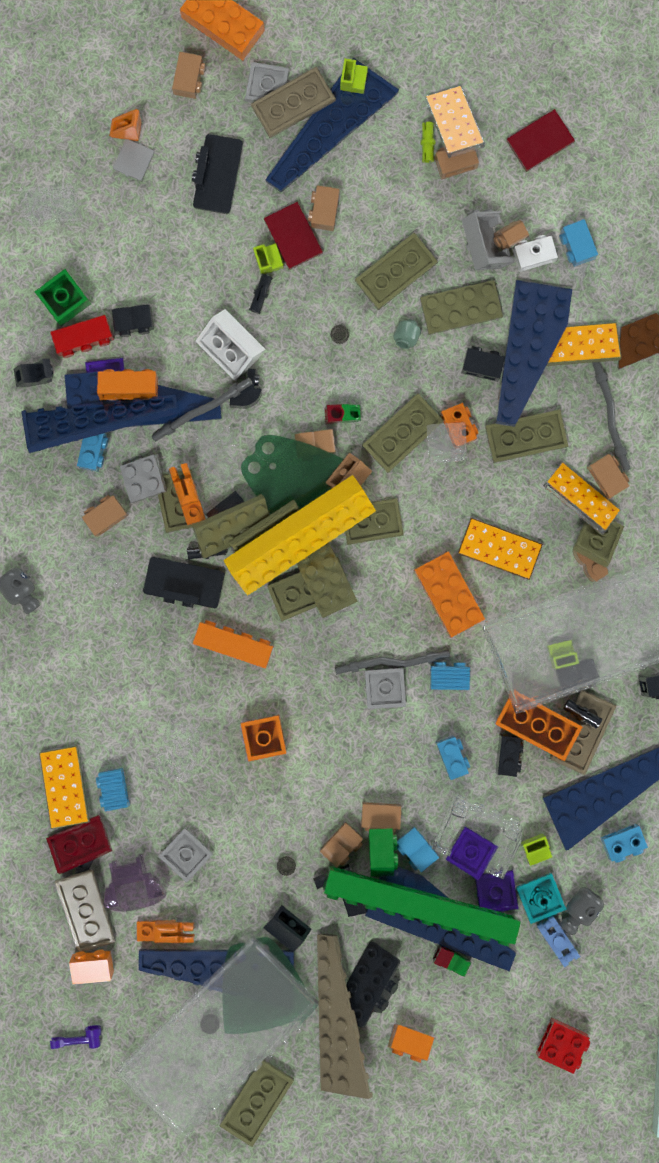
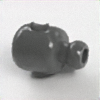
(18, 589)
(583, 910)

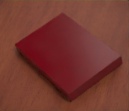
(540, 140)
(293, 235)
(79, 844)

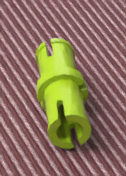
(427, 142)

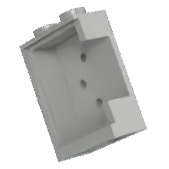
(480, 235)

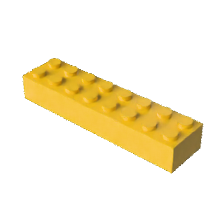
(299, 535)

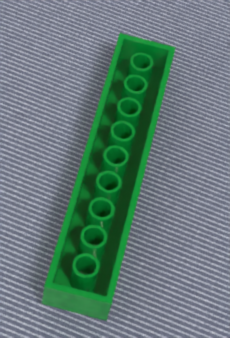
(421, 905)

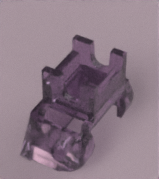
(132, 887)

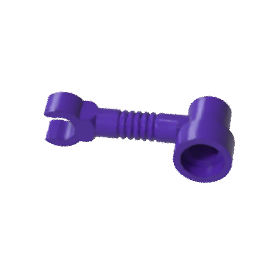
(92, 1038)

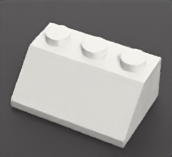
(229, 344)

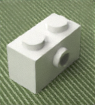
(535, 253)

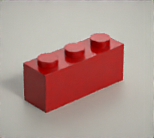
(82, 336)

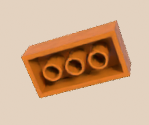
(224, 23)
(449, 594)
(541, 728)

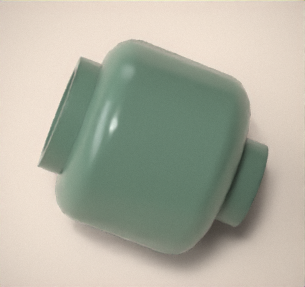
(407, 334)

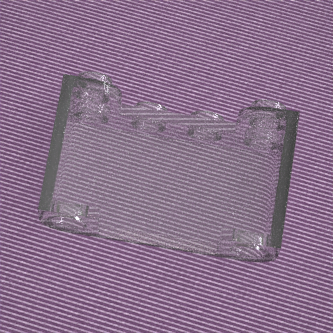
(489, 824)

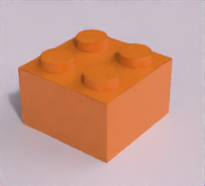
(263, 737)

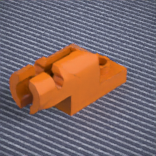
(187, 495)
(165, 931)

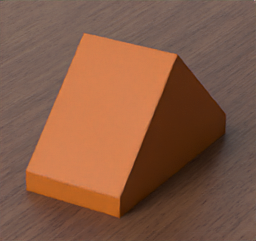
(126, 126)

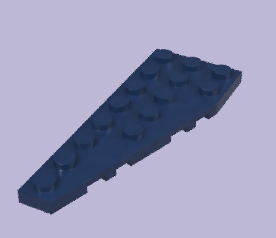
(534, 331)
(82, 389)
(472, 946)

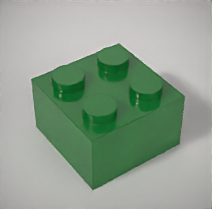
(62, 297)
(381, 852)

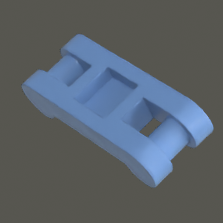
(558, 941)

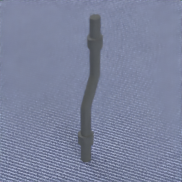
(233, 391)
(620, 452)
(430, 657)

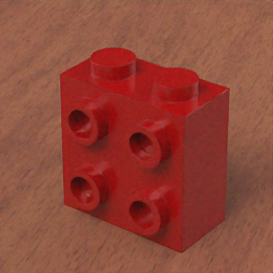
(563, 1045)

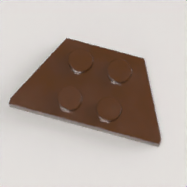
(639, 340)

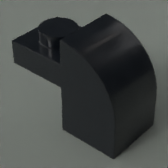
(33, 374)
(250, 395)

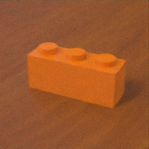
(127, 384)

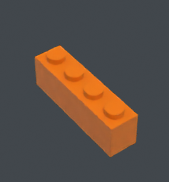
(232, 644)

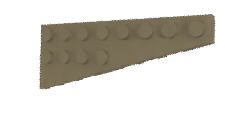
(340, 1053)

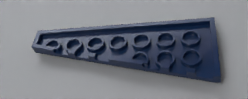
(330, 127)
(64, 425)
(594, 800)
(186, 965)

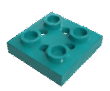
(536, 910)

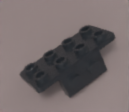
(216, 173)
(183, 583)
(372, 982)

